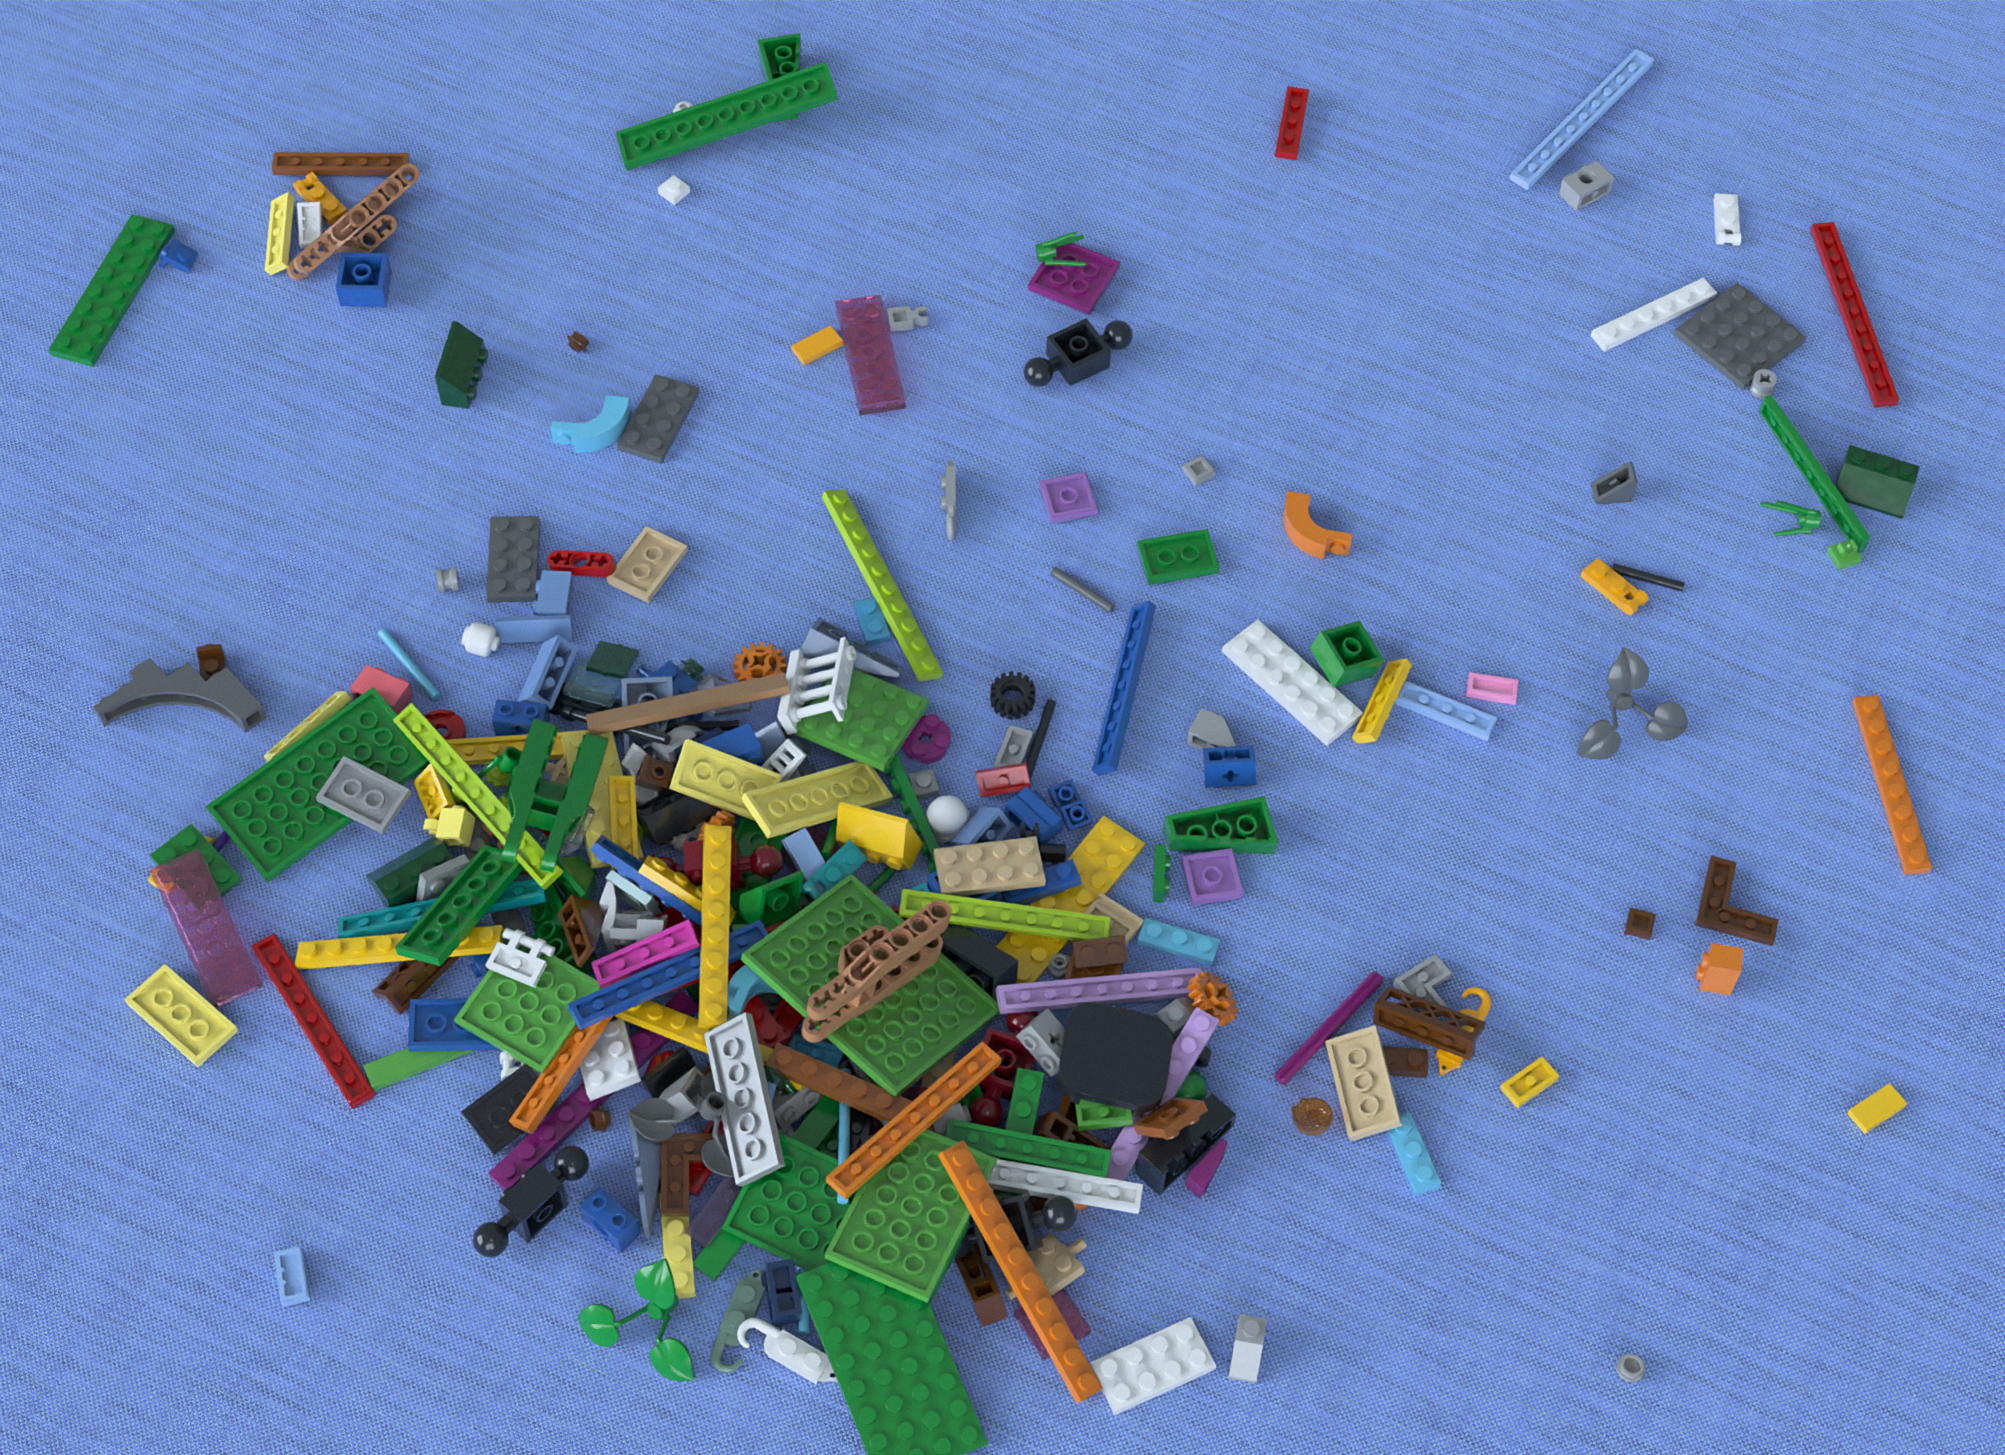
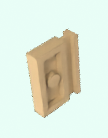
(1121, 919)

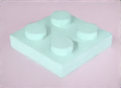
(632, 894)

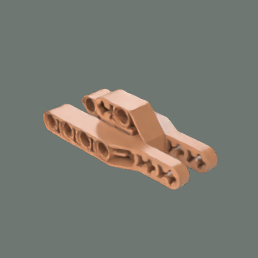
(341, 234)
(877, 956)

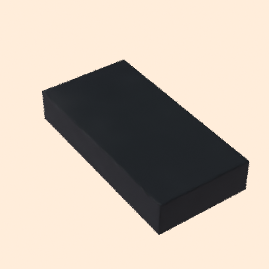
(668, 1072)

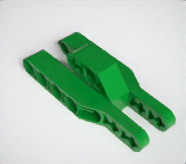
(557, 804)

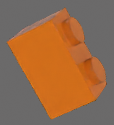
(1719, 968)

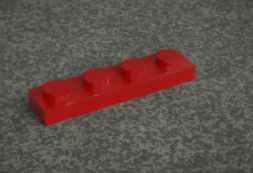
(1291, 123)

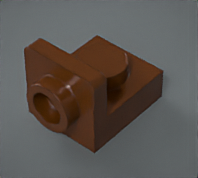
(211, 660)

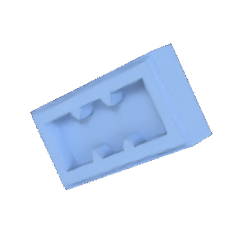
(291, 1276)

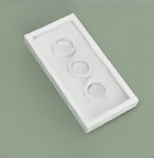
(1153, 1365)

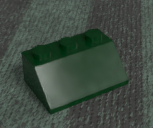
(460, 367)
(1876, 481)
(399, 879)

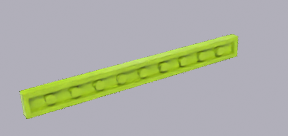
(882, 585)
(472, 790)

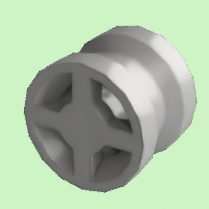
(1763, 383)
(447, 579)

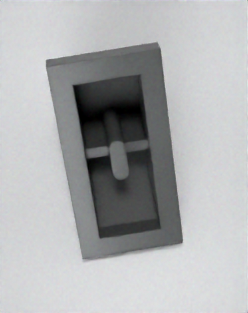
(1616, 486)

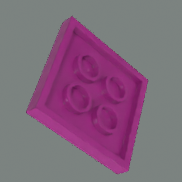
(1075, 285)

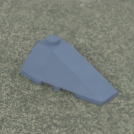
(825, 639)
(644, 690)
(773, 737)
(648, 1174)

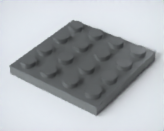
(1739, 335)

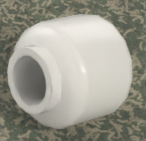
(480, 639)

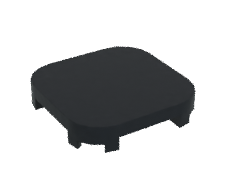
(1115, 1058)

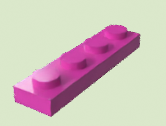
(645, 953)

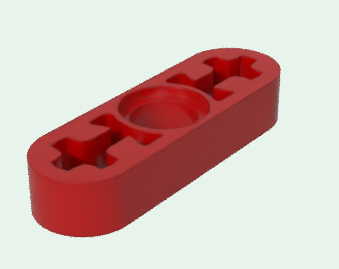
(598, 563)

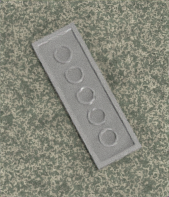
(749, 1112)

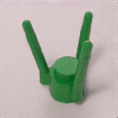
(1047, 250)
(1807, 518)

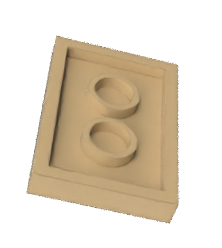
(647, 564)

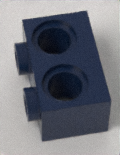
(782, 1292)

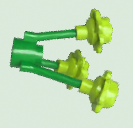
(498, 772)

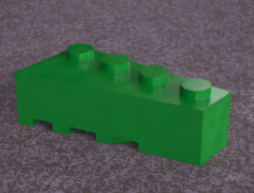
(780, 57)
(1234, 825)

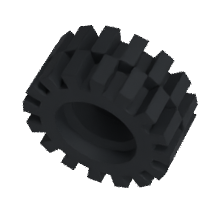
(1015, 683)

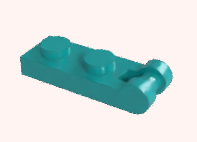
(834, 870)

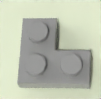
(1423, 979)

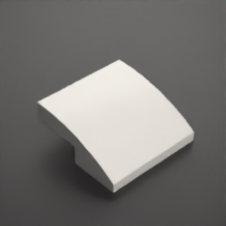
(609, 907)

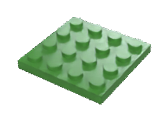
(873, 724)
(527, 1019)

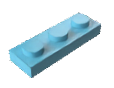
(1178, 941)
(1414, 1156)

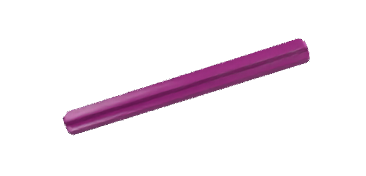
(1328, 1028)

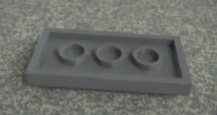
(658, 418)
(513, 559)

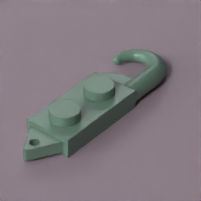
(742, 1306)

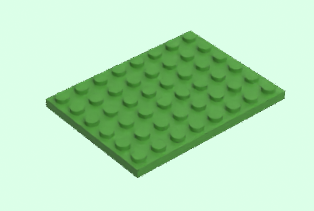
(903, 1033)

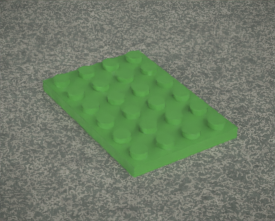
(906, 1219)

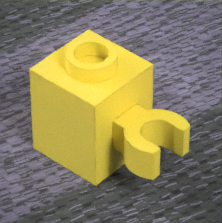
(453, 827)

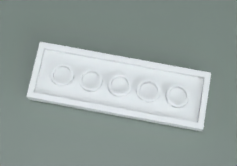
(1292, 682)

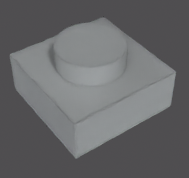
(924, 784)

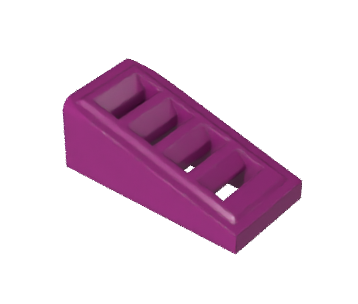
(1202, 1173)

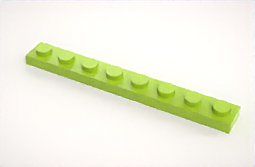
(1010, 916)

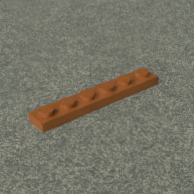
(338, 163)
(836, 1083)

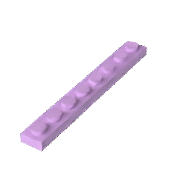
(1100, 990)
(1183, 1057)

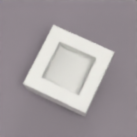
(673, 190)

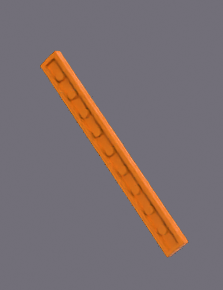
(1020, 1272)

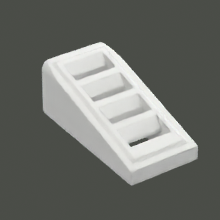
(773, 761)

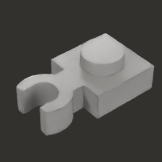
(903, 318)

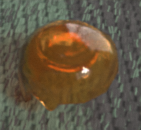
(1312, 1116)

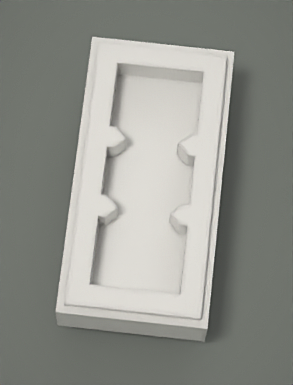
(309, 222)

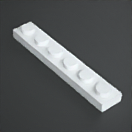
(1653, 314)
(1078, 1187)

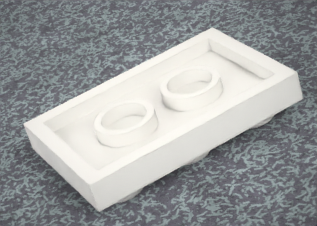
(610, 1062)

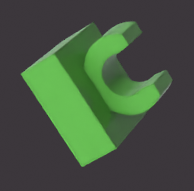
(1844, 554)

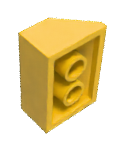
(878, 836)

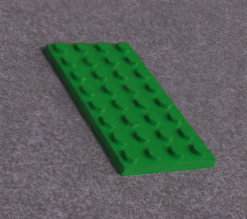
(276, 808)
(795, 1209)
(890, 1365)

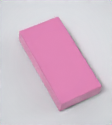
(1492, 688)

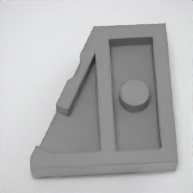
(436, 880)

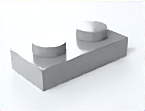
(1014, 746)

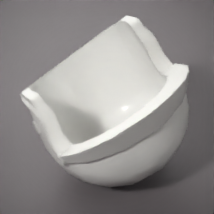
(946, 817)

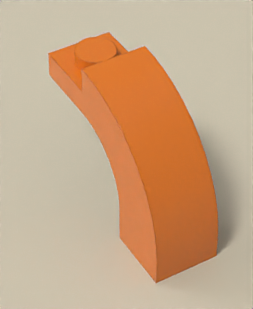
(1308, 535)

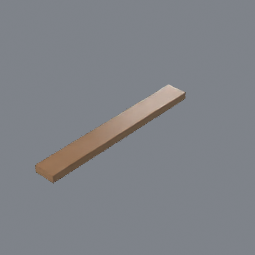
(687, 704)

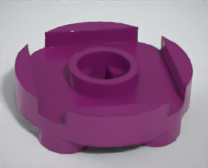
(939, 741)

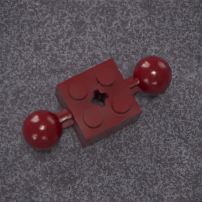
(764, 861)
(1001, 1081)

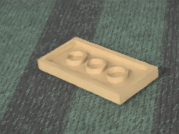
(989, 867)
(1363, 1083)

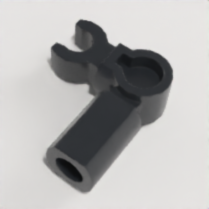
(1048, 851)

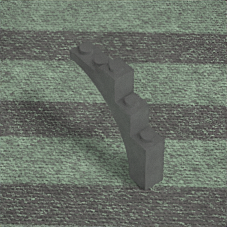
(152, 688)

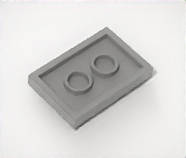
(363, 795)

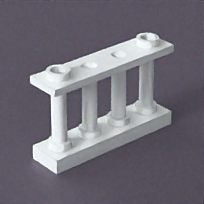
(798, 679)

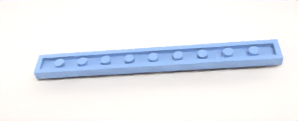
(1581, 119)

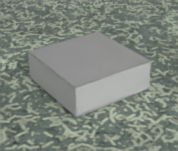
(1198, 470)

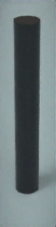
(1648, 577)

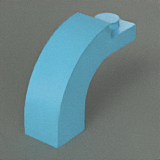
(598, 432)
(743, 987)

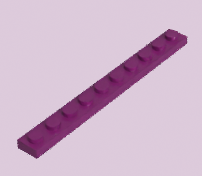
(576, 1108)

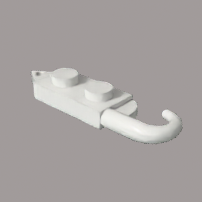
(790, 1351)

